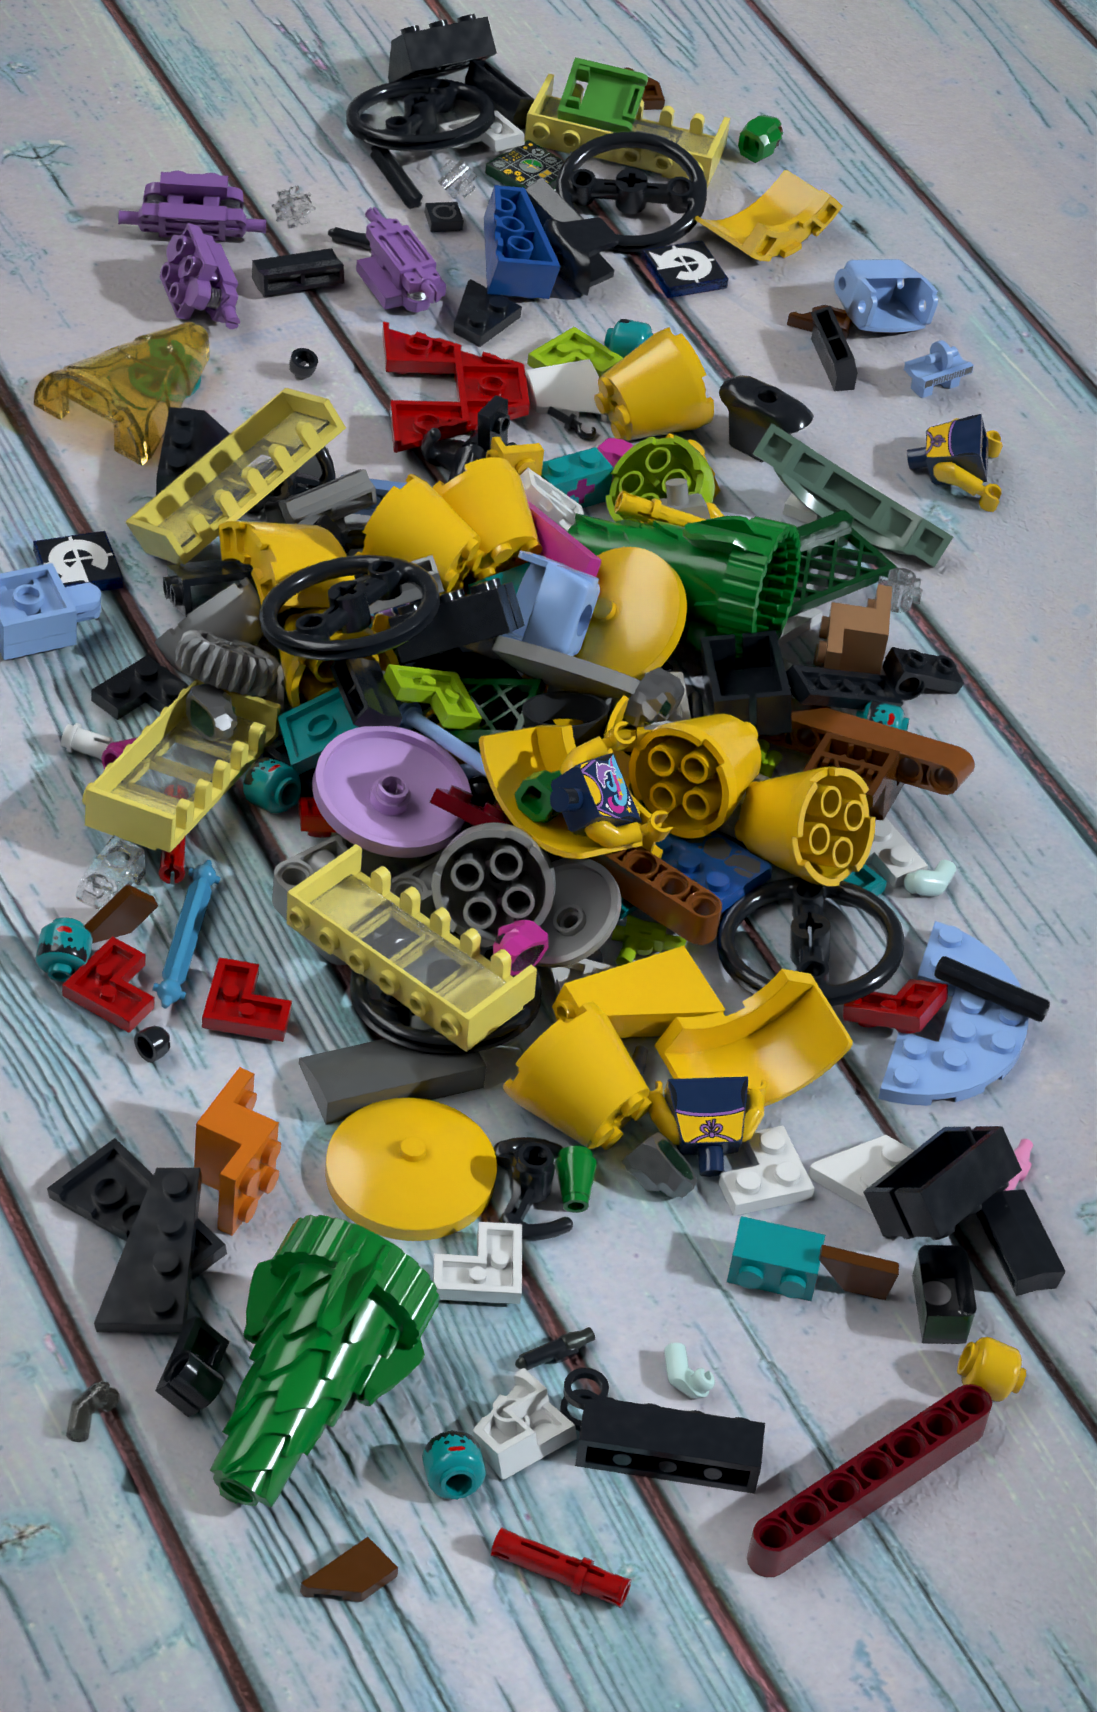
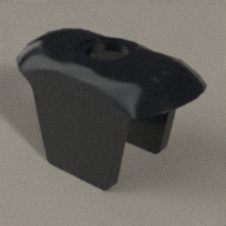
(580, 251)
(753, 409)

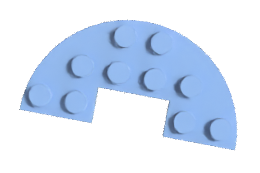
(977, 1039)

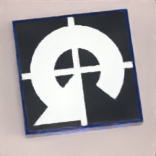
(684, 269)
(81, 559)

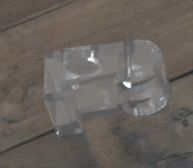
(111, 873)

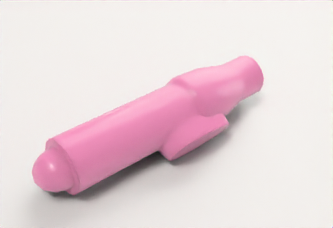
(1023, 1156)

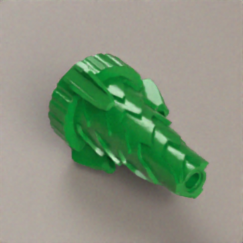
(732, 568)
(326, 1321)

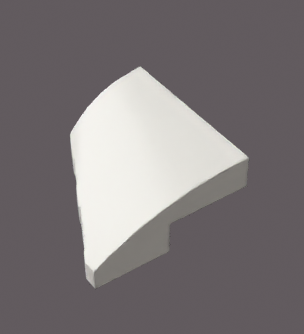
(565, 387)
(522, 1427)

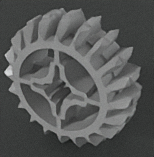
(226, 664)

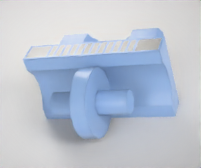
(940, 367)

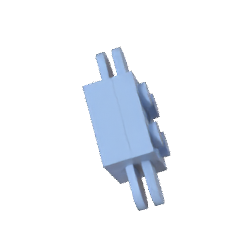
(41, 612)

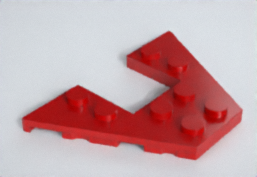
(476, 384)

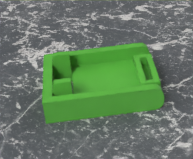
(609, 99)

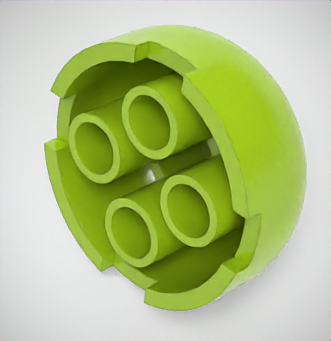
(652, 463)

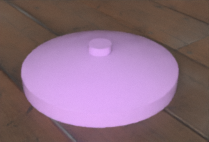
(378, 790)

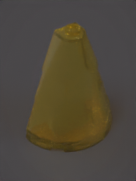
(132, 385)

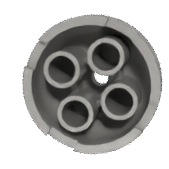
(227, 615)
(480, 900)

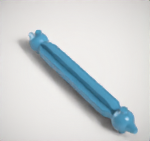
(186, 934)

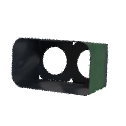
(951, 1267)

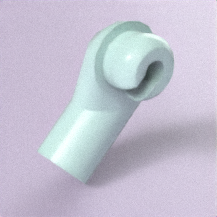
(930, 882)
(692, 1383)

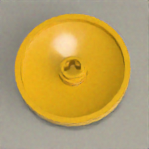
(636, 613)
(410, 1169)

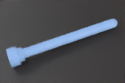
(413, 718)

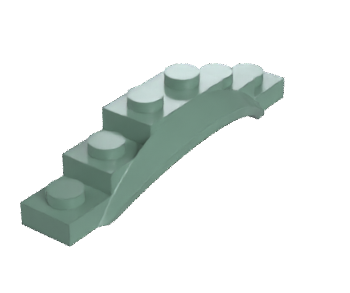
(829, 489)

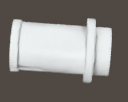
(84, 741)

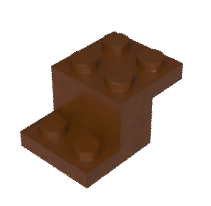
(871, 762)

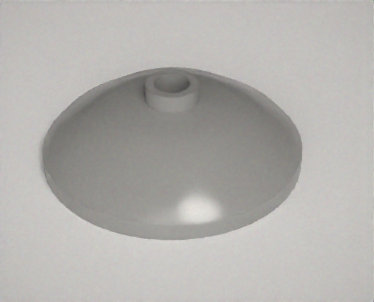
(582, 896)

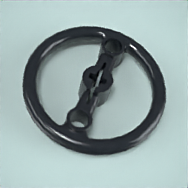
(420, 114)
(632, 187)
(349, 607)
(808, 911)
(394, 1019)

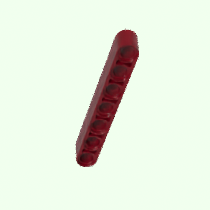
(868, 1480)

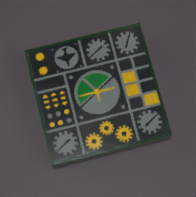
(525, 166)

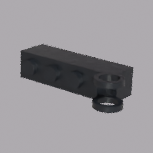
(662, 1440)

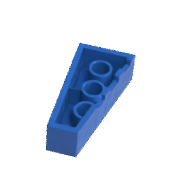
(517, 247)

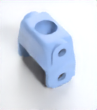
(879, 301)
(555, 604)

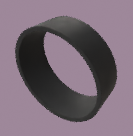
(568, 706)

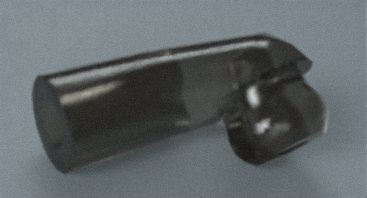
(85, 1405)

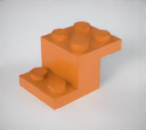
(237, 1151)

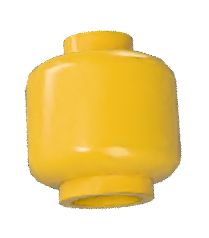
(992, 1367)

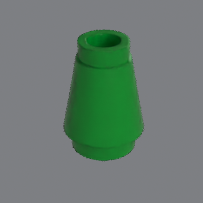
(575, 1177)

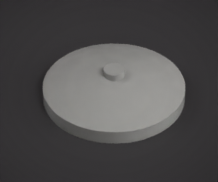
(563, 671)

